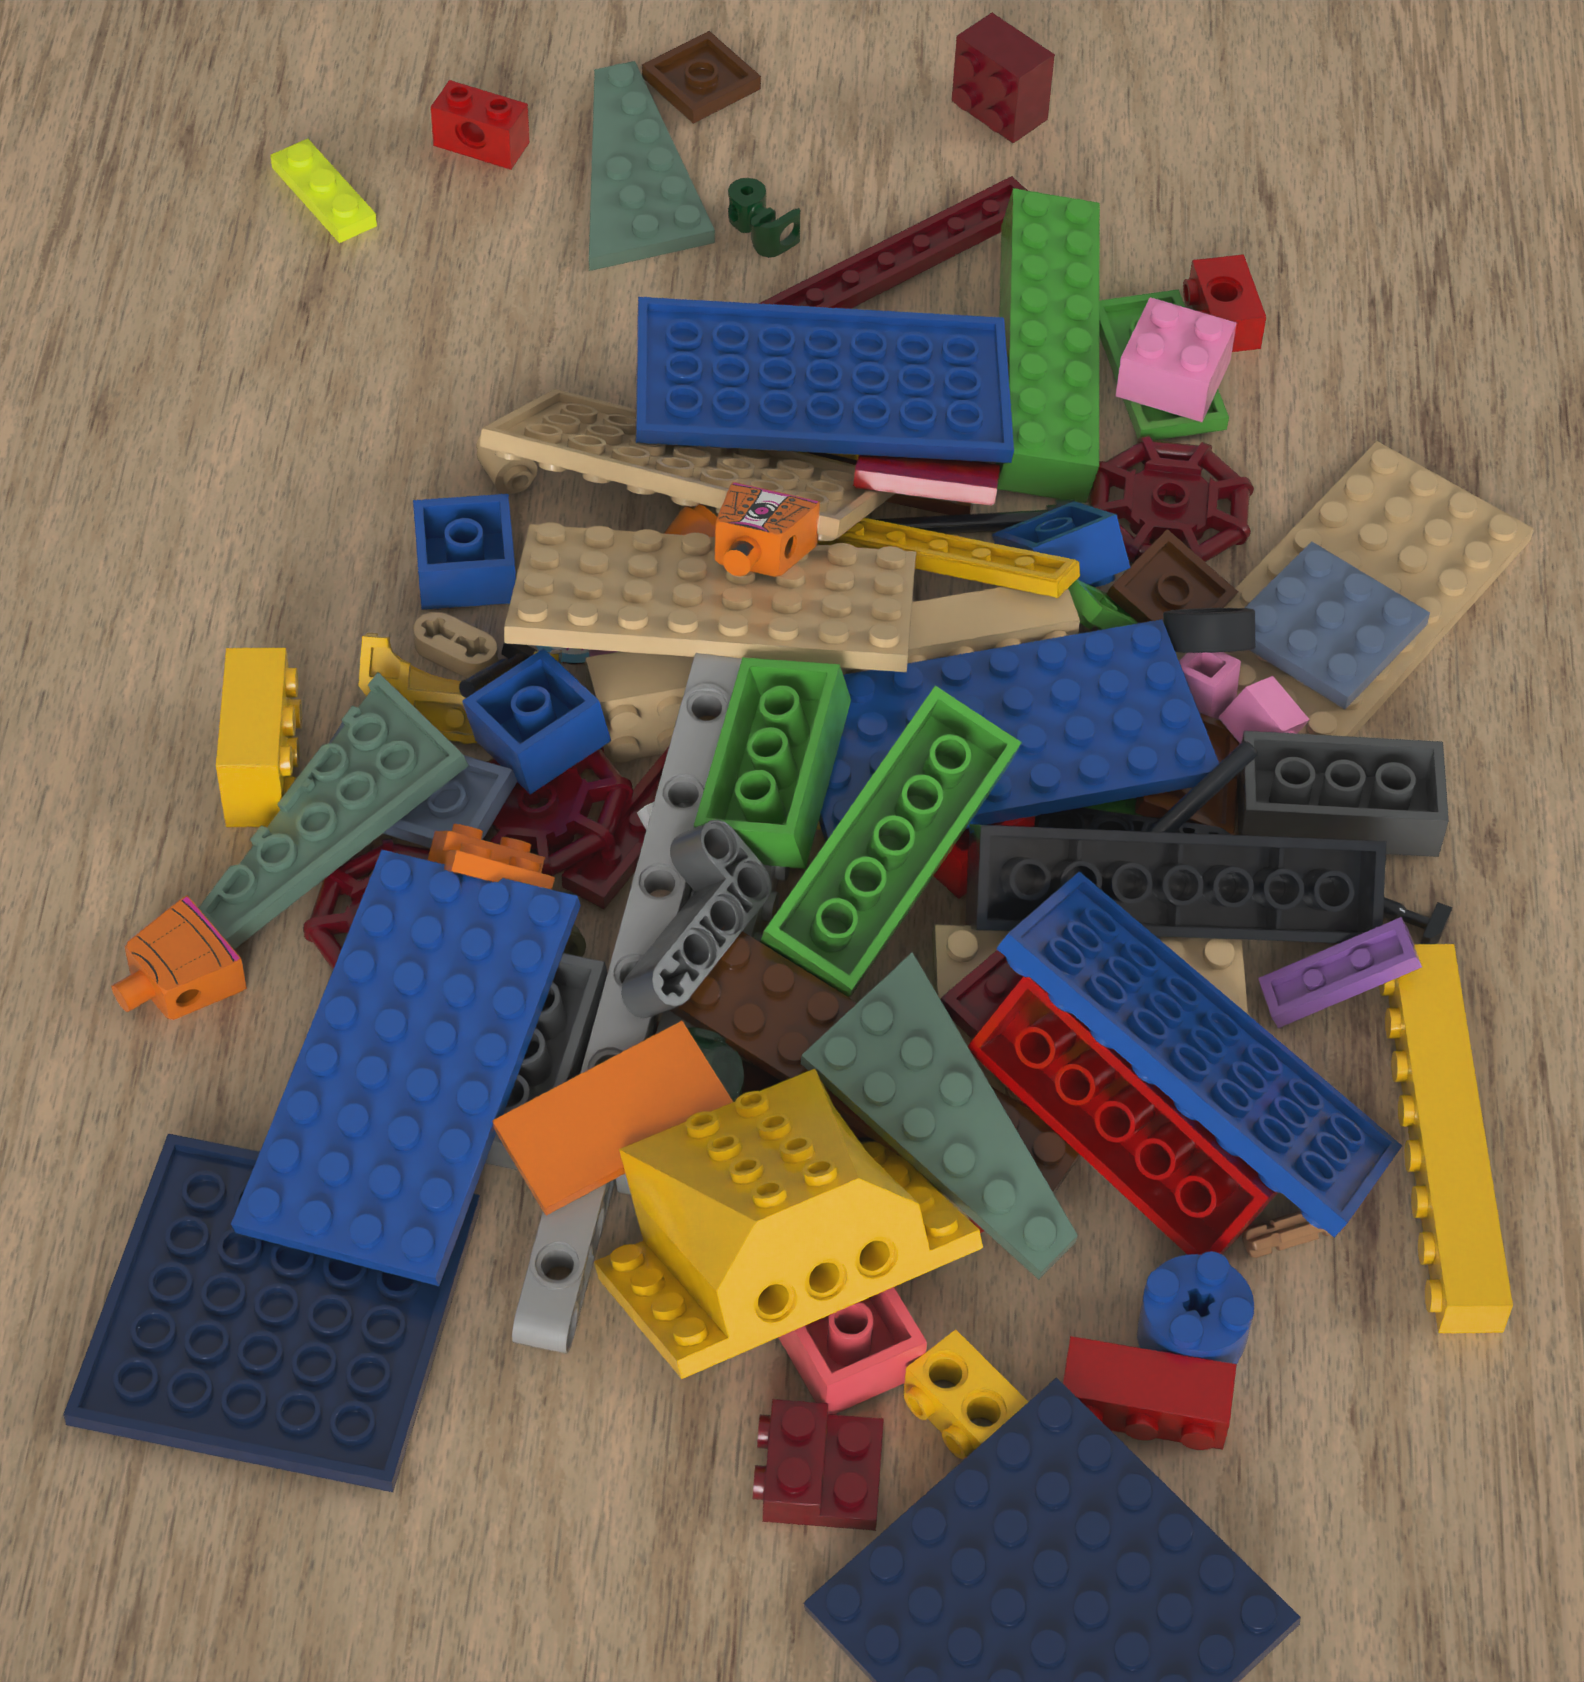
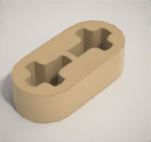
(456, 644)

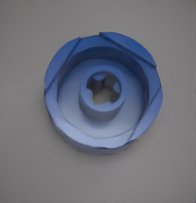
(1196, 1308)

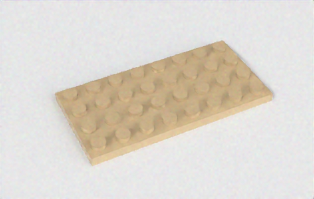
(601, 443)
(1408, 534)
(674, 599)

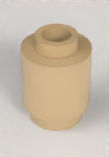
(506, 475)

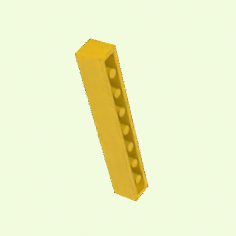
(1447, 1147)

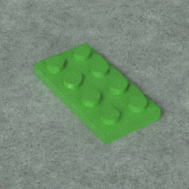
(1116, 324)

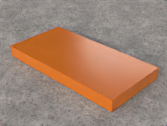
(573, 1133)

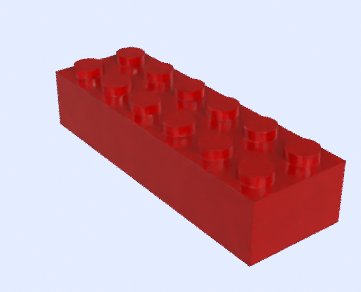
(1120, 1123)

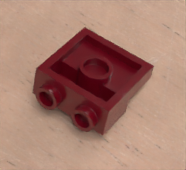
(818, 1466)

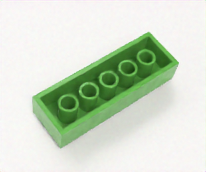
(891, 842)

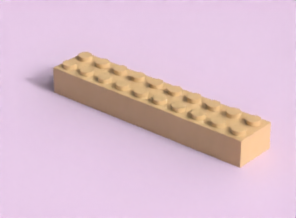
(645, 691)

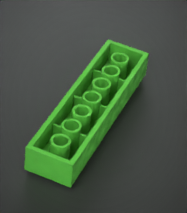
(1051, 343)

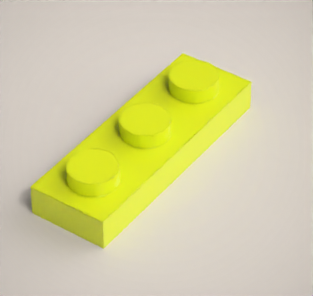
(323, 190)

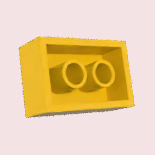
(257, 734)

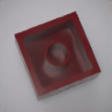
(1002, 77)

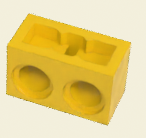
(977, 1393)

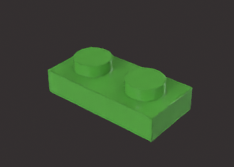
(1097, 608)

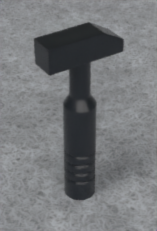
(514, 652)
(1433, 926)

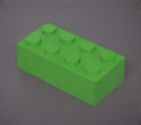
(777, 756)

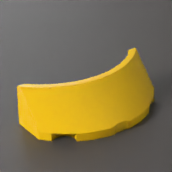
(431, 695)

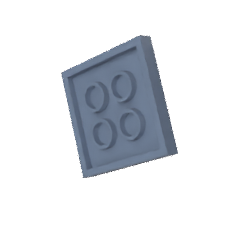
(1332, 624)

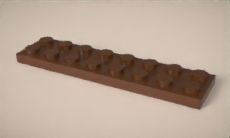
(779, 1010)

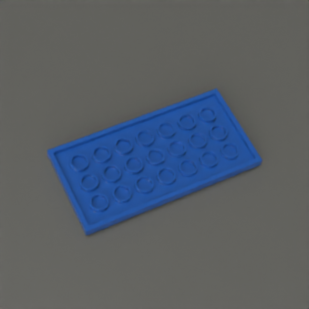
(822, 380)
(1093, 710)
(1202, 1052)
(407, 1068)

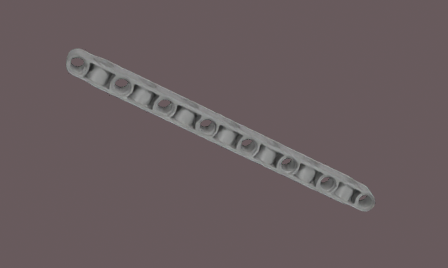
(571, 1235)

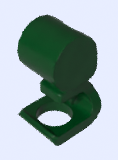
(749, 214)

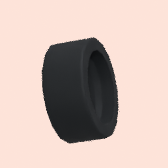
(1211, 629)

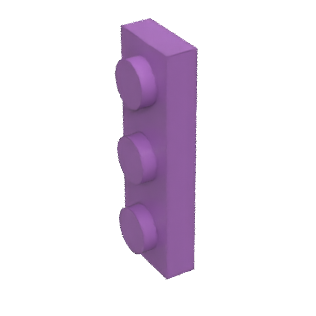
(1339, 972)

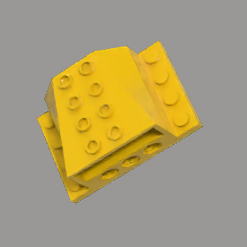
(769, 1224)

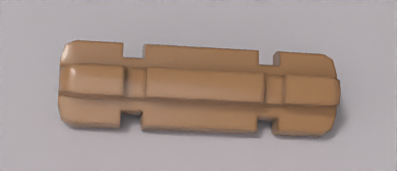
(1282, 1234)

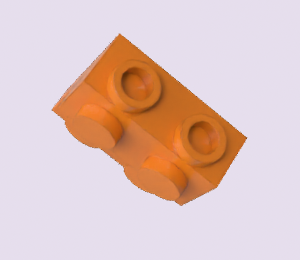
(469, 855)

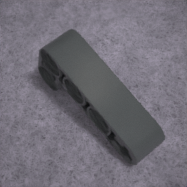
(728, 892)

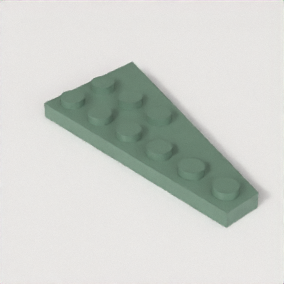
(638, 181)
(341, 802)
(923, 1092)

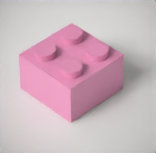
(1175, 359)

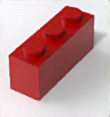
(1152, 1392)

